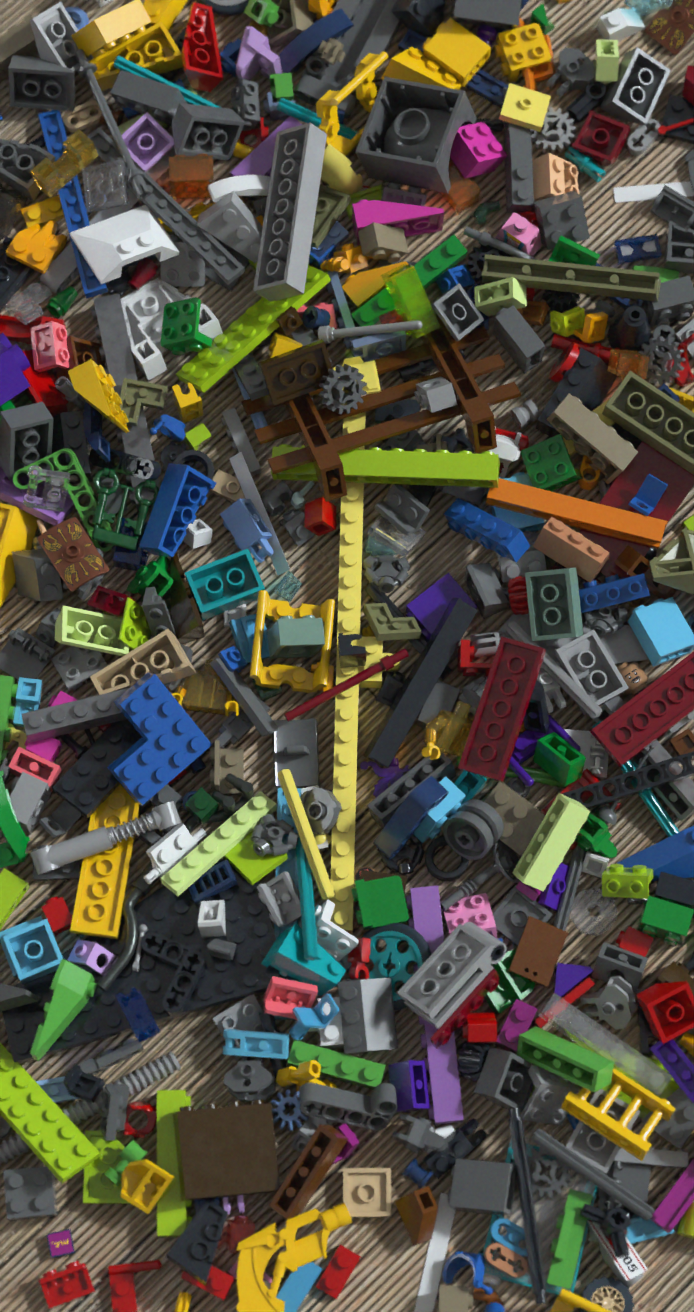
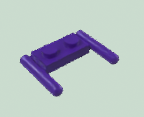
(526, 746)

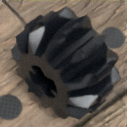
(567, 303)
(472, 1059)

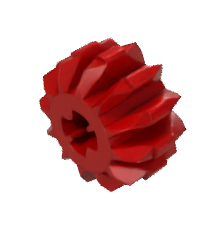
(518, 595)

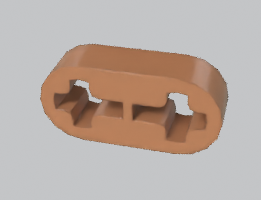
(502, 1265)

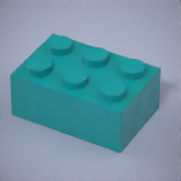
(224, 584)

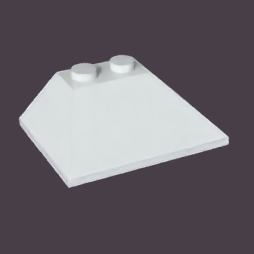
(123, 241)

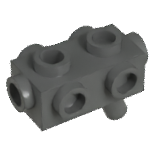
(246, 103)

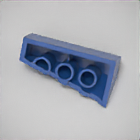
(175, 508)

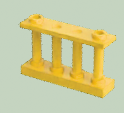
(616, 1130)

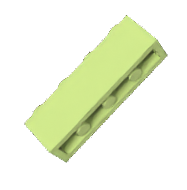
(551, 842)

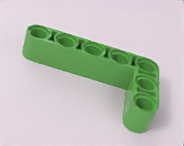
(73, 490)

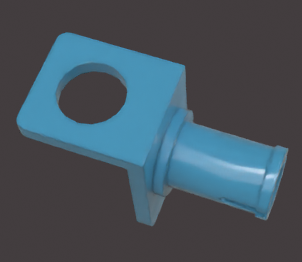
(313, 1017)

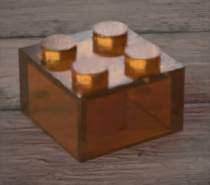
(191, 176)

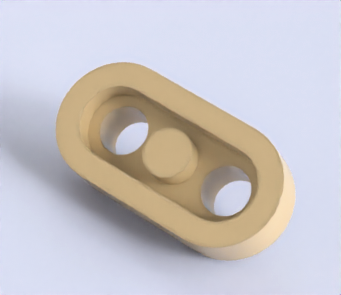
(82, 116)

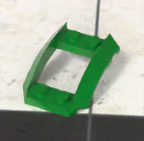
(13, 850)

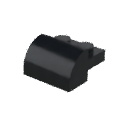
(536, 715)

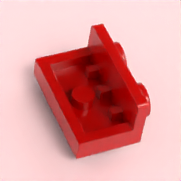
(67, 1284)

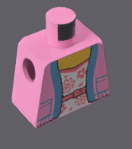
(520, 234)

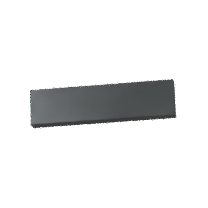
(245, 698)

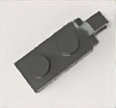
(236, 727)

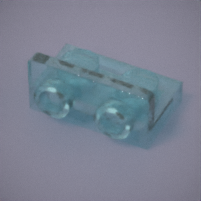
(646, 7)

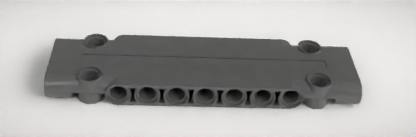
(372, 33)

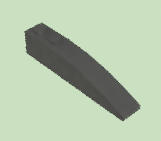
(518, 167)

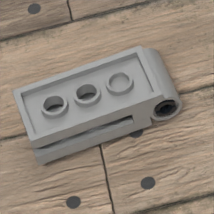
(452, 973)

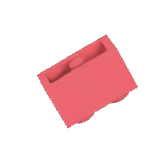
(35, 766)

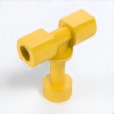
(304, 1074)

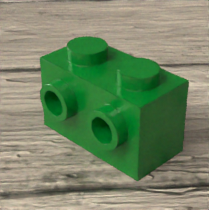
(559, 758)

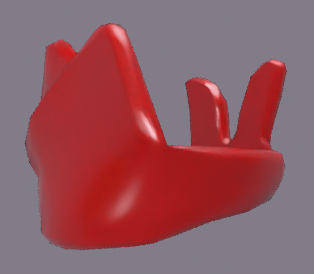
(151, 1113)

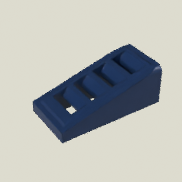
(215, 889)

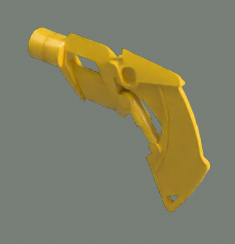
(259, 1248)

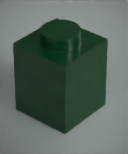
(202, 806)

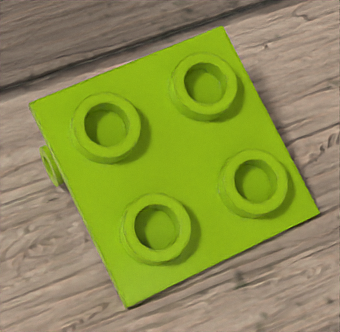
(134, 626)

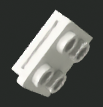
(330, 936)

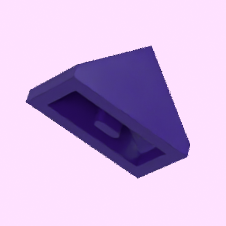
(569, 976)

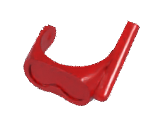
(686, 376)

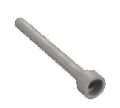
(329, 334)

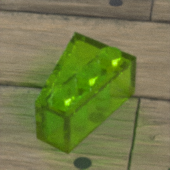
(410, 299)

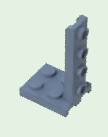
(370, 346)

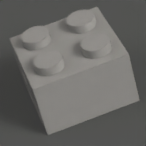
(29, 800)

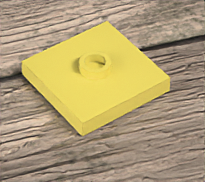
(524, 107)

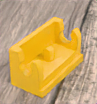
(188, 405)

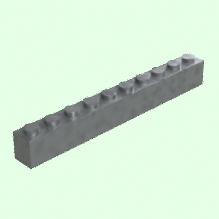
(120, 365)

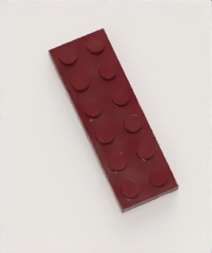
(502, 709)
(648, 713)

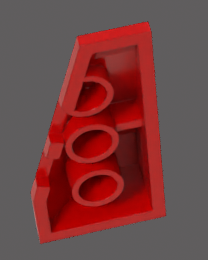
(201, 49)

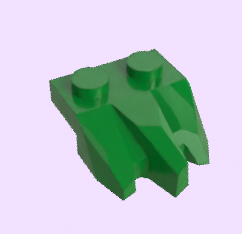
(509, 986)

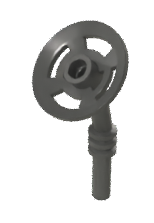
(500, 865)

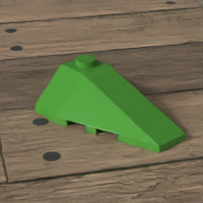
(70, 994)

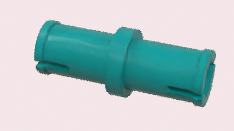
(585, 164)

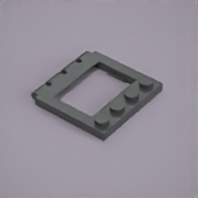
(250, 372)

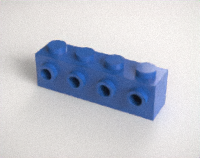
(486, 530)

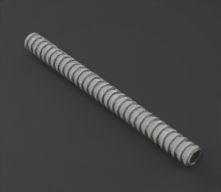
(84, 1109)

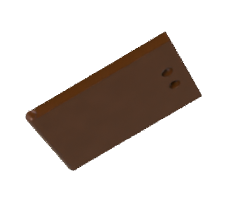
(538, 951)

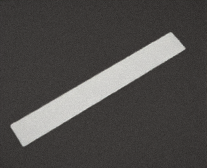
(650, 192)
(251, 492)
(435, 1256)

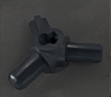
(612, 1224)

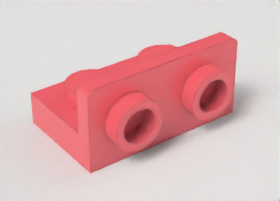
(49, 346)

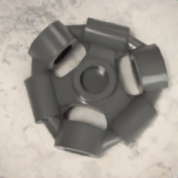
(386, 576)
(604, 620)
(267, 831)

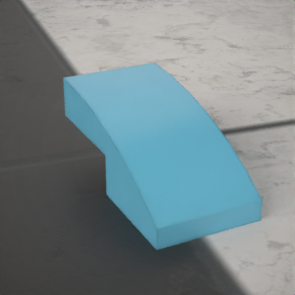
(27, 698)

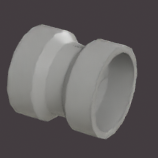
(525, 414)

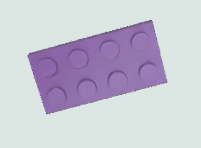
(15, 496)

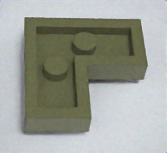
(138, 394)
(387, 627)

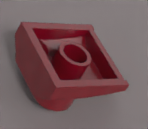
(601, 138)

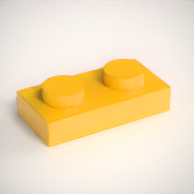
(43, 212)

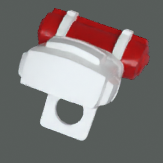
(509, 447)

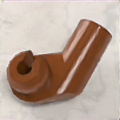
(479, 1294)

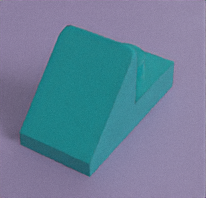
(470, 784)

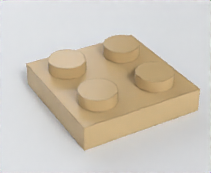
(367, 1191)

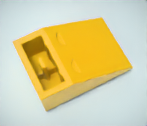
(97, 389)

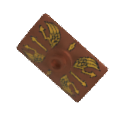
(673, 25)
(72, 553)

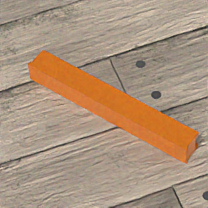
(577, 513)

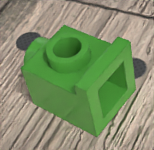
(266, 14)
(281, 86)

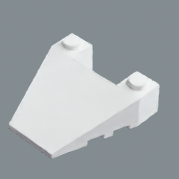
(144, 321)

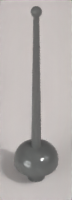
(607, 814)

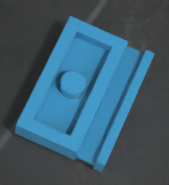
(243, 636)

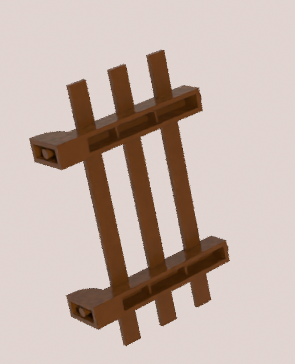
(445, 353)

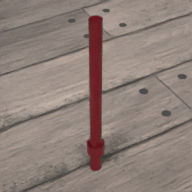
(386, 663)

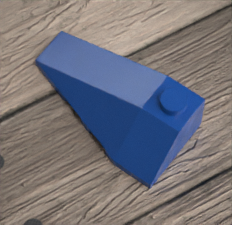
(670, 856)

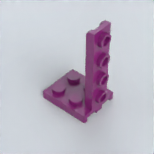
(676, 1201)

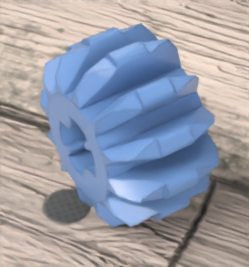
(281, 1109)

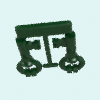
(116, 538)

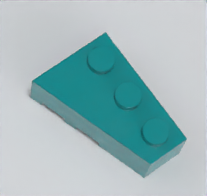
(288, 957)

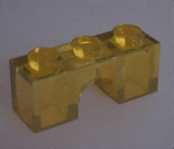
(77, 154)

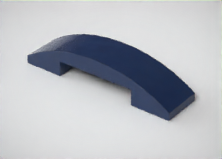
(309, 40)
(93, 430)

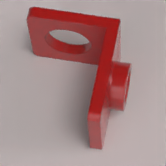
(260, 134)

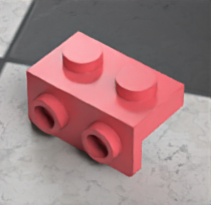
(286, 994)

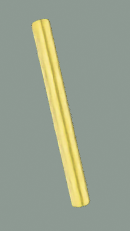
(305, 834)

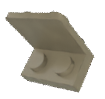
(225, 762)

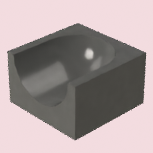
(413, 133)

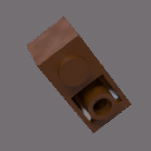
(418, 1214)

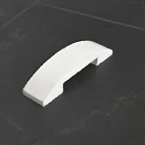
(242, 185)

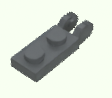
(110, 1058)

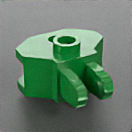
(152, 575)
(595, 838)

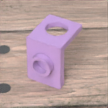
(87, 953)

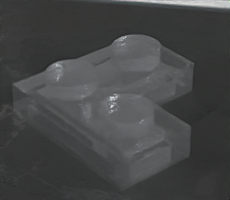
(25, 304)

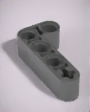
(349, 1107)

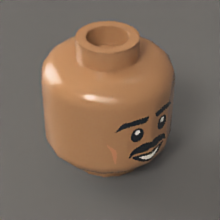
(634, 677)

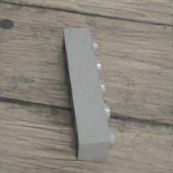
(240, 440)
(658, 1158)

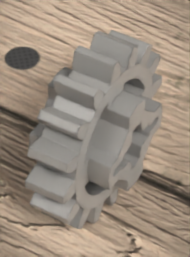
(554, 139)

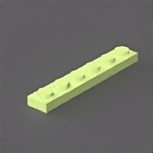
(218, 844)

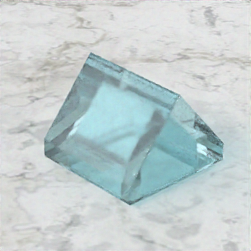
(288, 587)

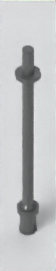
(135, 176)

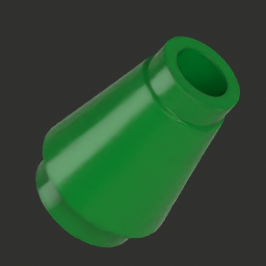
(62, 302)

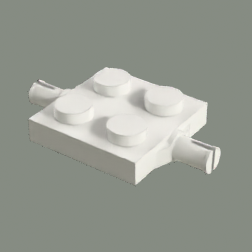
(171, 850)

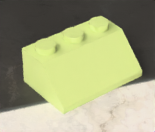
(90, 631)

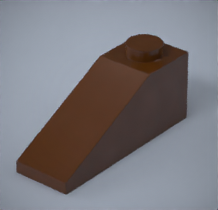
(635, 564)

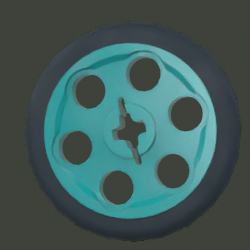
(393, 935)

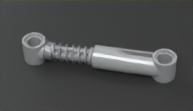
(103, 838)

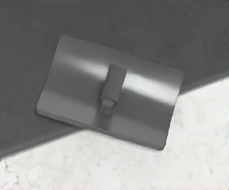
(297, 750)

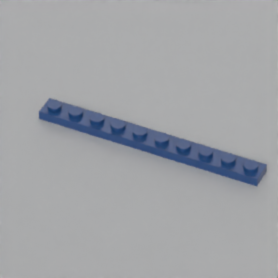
(71, 199)

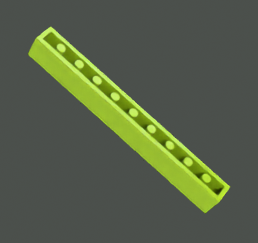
(405, 467)

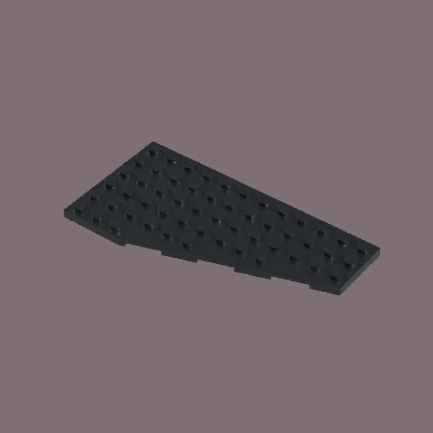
(177, 919)

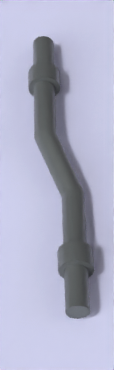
(486, 239)

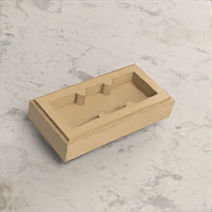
(227, 486)

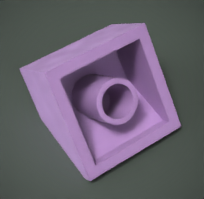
(147, 141)

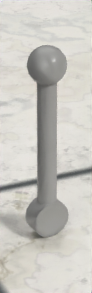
(142, 929)

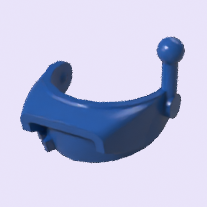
(169, 427)
(462, 1259)

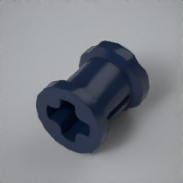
(417, 1174)

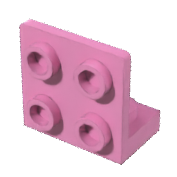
(474, 910)

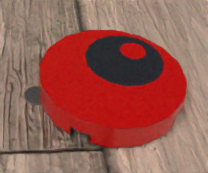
(564, 362)

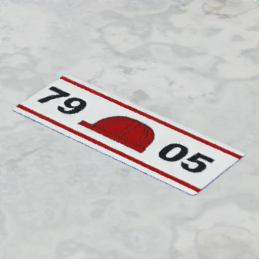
(629, 1266)

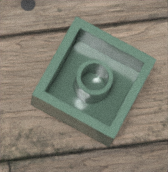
(296, 637)

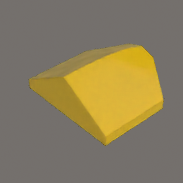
(144, 1184)

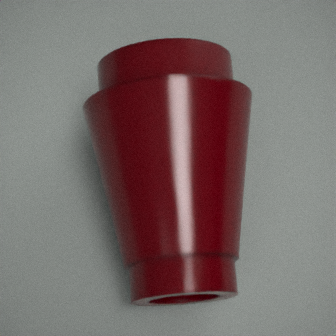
(143, 273)

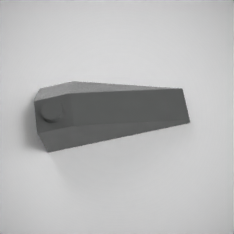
(16, 164)

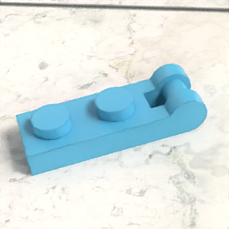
(256, 1044)

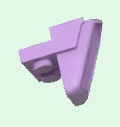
(256, 55)

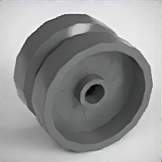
(473, 829)

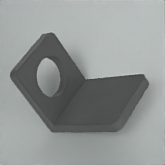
(62, 819)

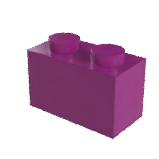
(515, 1024)

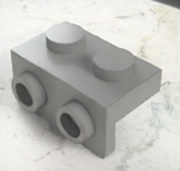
(281, 899)

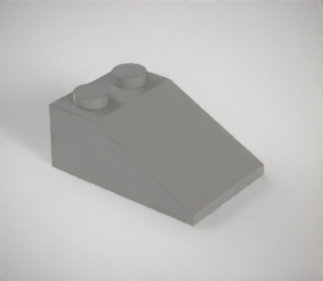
(53, 37)
(591, 668)
(591, 1144)

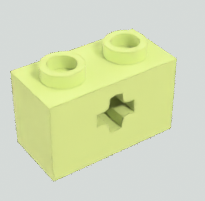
(606, 60)
(500, 294)

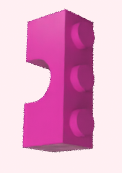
(50, 747)

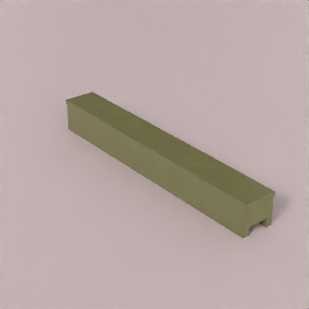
(574, 277)

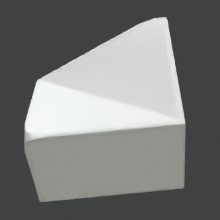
(198, 534)

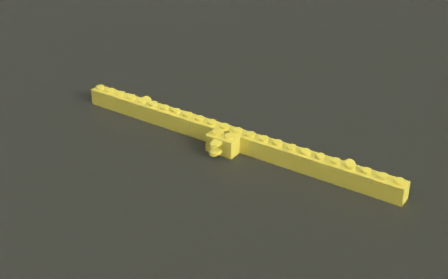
(346, 703)

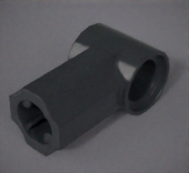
(585, 102)

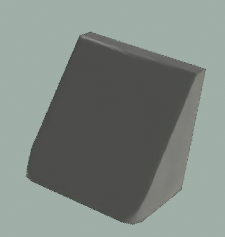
(221, 949)

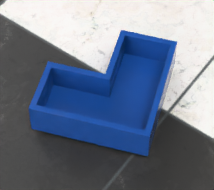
(167, 742)

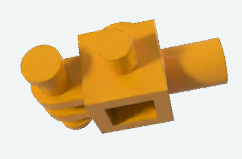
(346, 260)

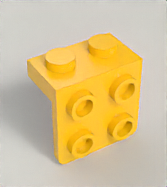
(521, 50)

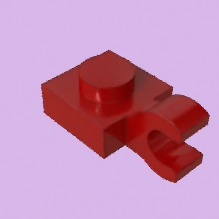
(358, 958)

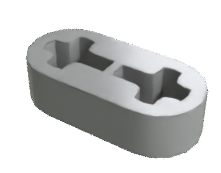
(647, 139)

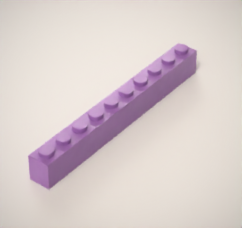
(440, 1062)

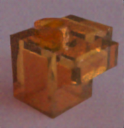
(626, 360)

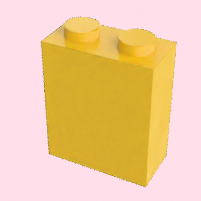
(457, 50)

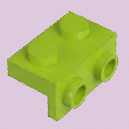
(626, 882)

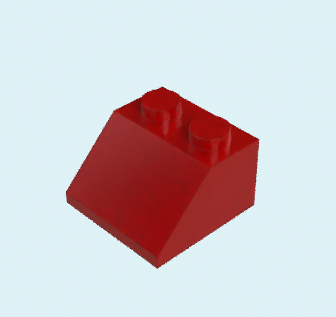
(668, 1009)

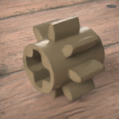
(331, 51)

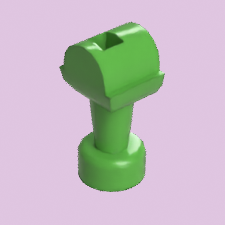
(130, 1153)

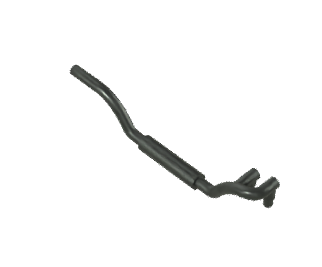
(141, 887)

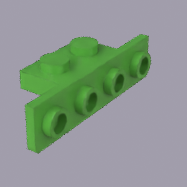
(569, 1240)

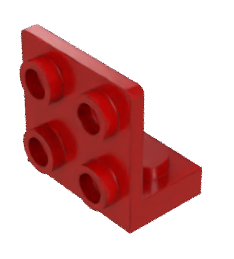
(465, 656)

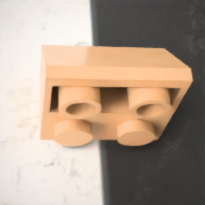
(553, 177)

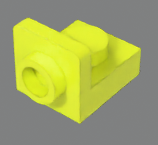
(568, 321)

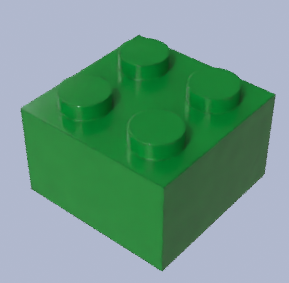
(665, 920)

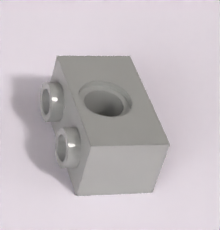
(435, 394)

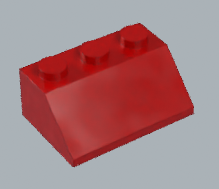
(43, 388)

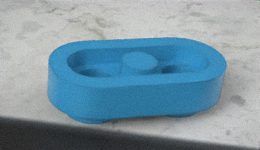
(512, 1237)

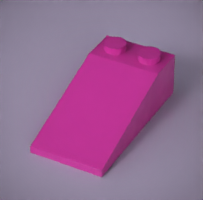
(411, 218)

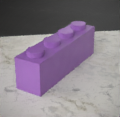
(260, 160)

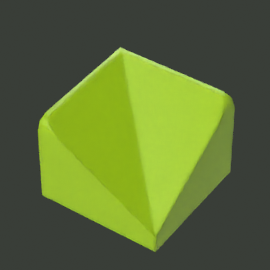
(197, 436)

